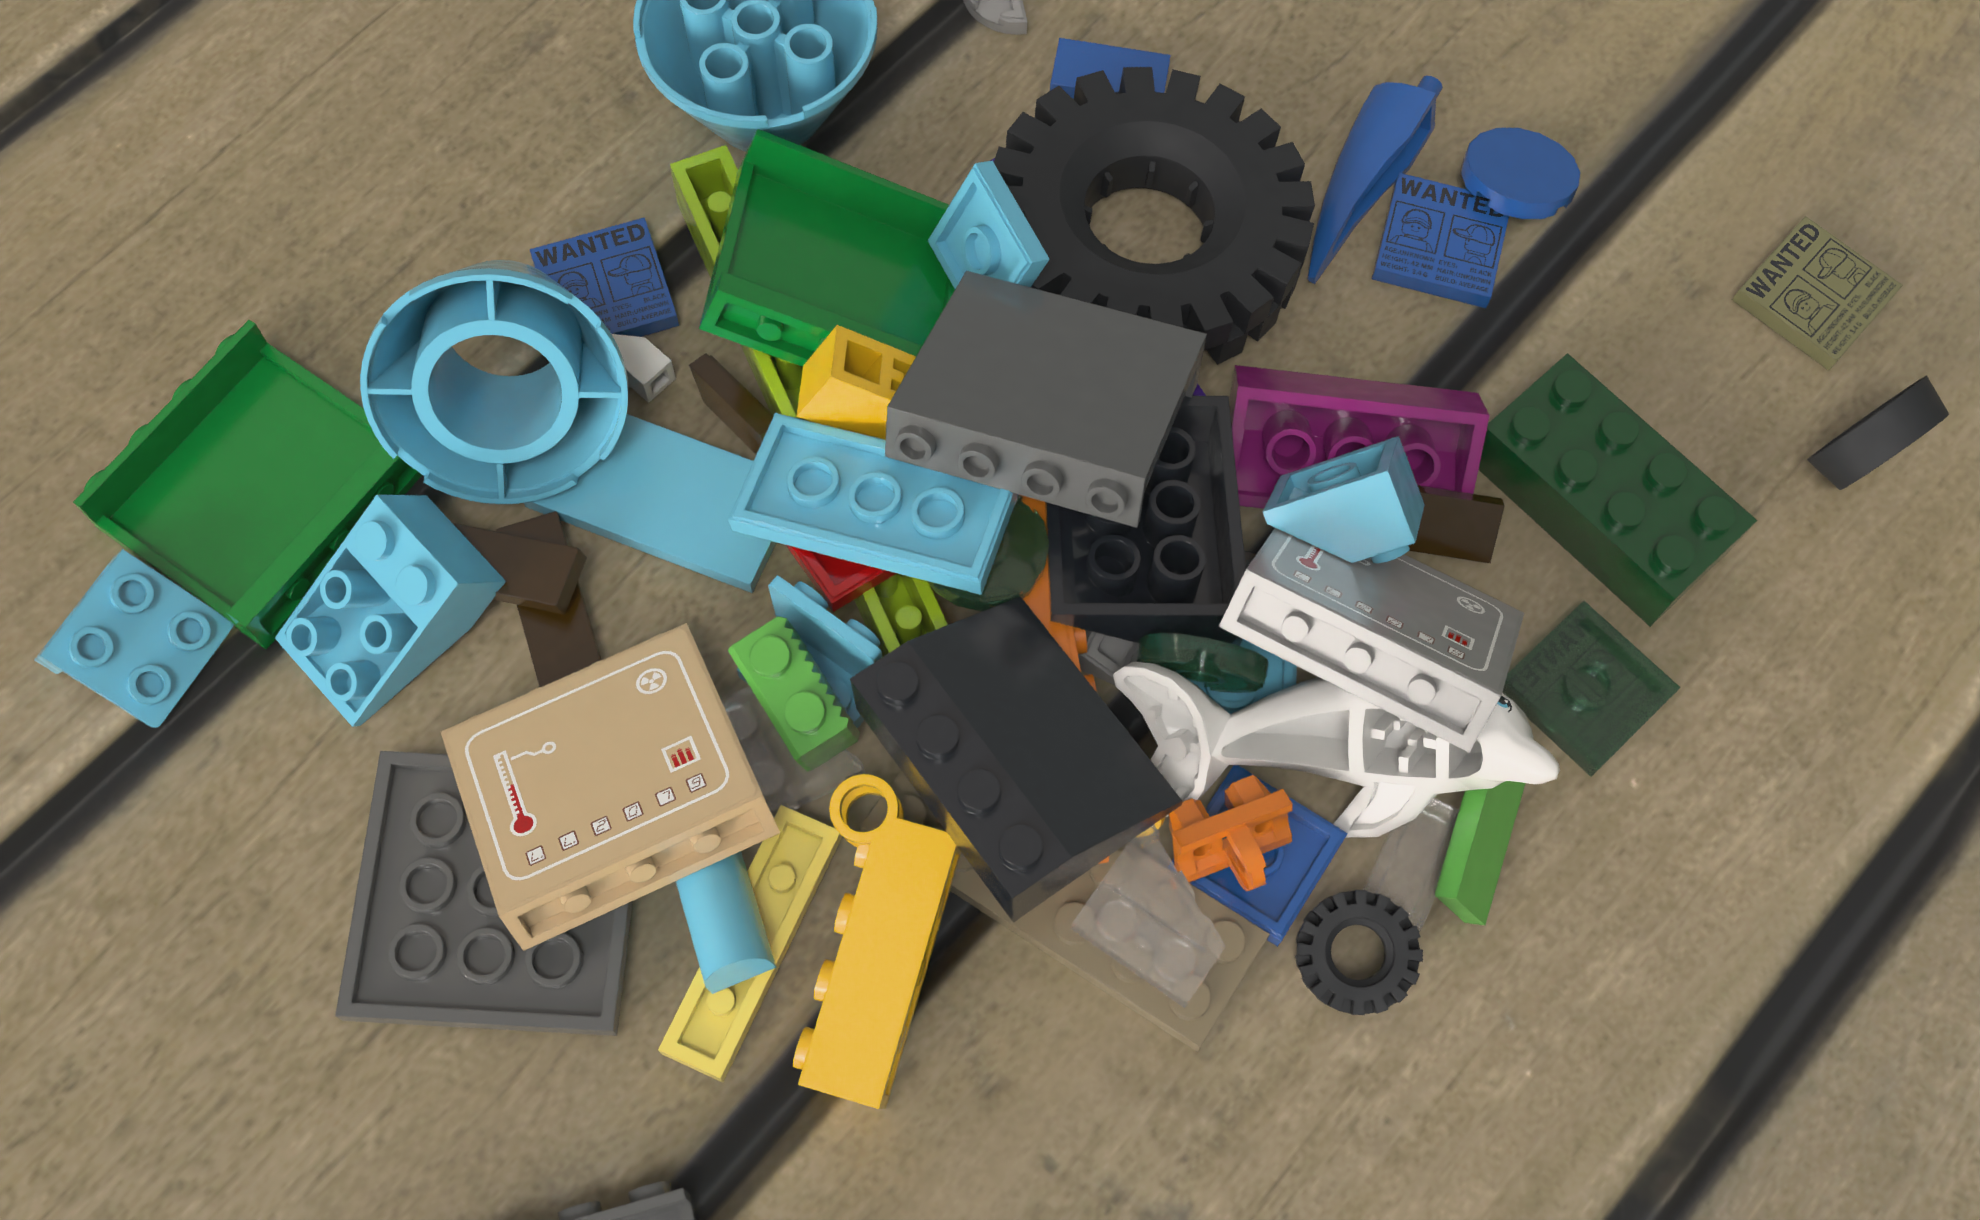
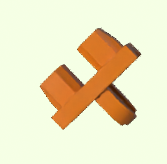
(1252, 825)

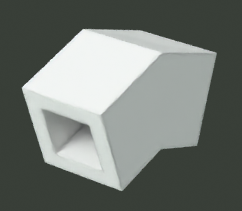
(645, 365)

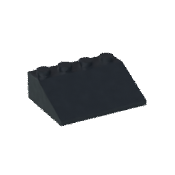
(1180, 559)
(1012, 752)

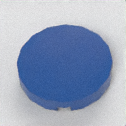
(1520, 172)

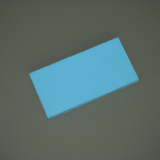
(667, 501)
(851, 502)

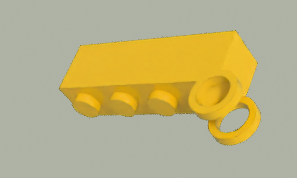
(883, 950)

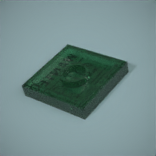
(1588, 688)

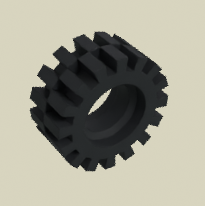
(1399, 943)

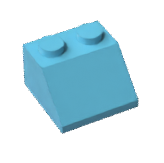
(1352, 504)

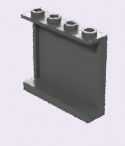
(1044, 396)

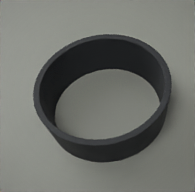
(1880, 434)

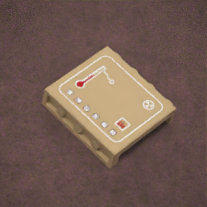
(605, 787)

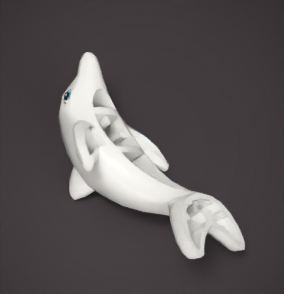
(1330, 735)

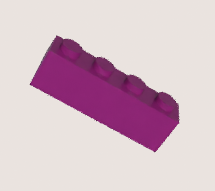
(1305, 418)

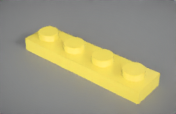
(784, 881)

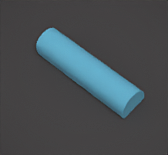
(725, 923)

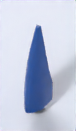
(1379, 146)

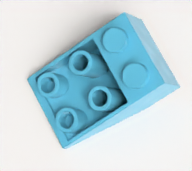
(388, 604)

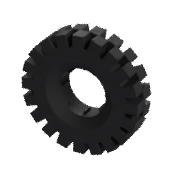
(1167, 142)

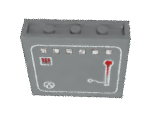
(1381, 632)

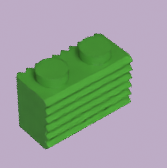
(794, 693)

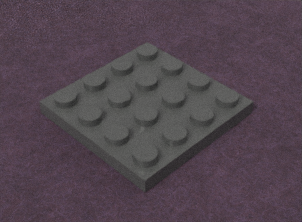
(430, 936)

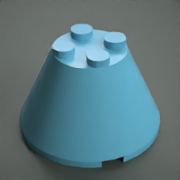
(756, 60)

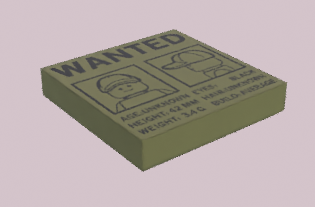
(1817, 292)

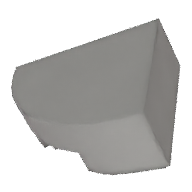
(999, 15)

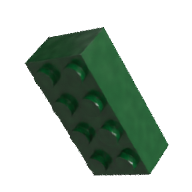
(1610, 489)

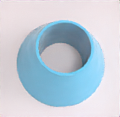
(486, 431)

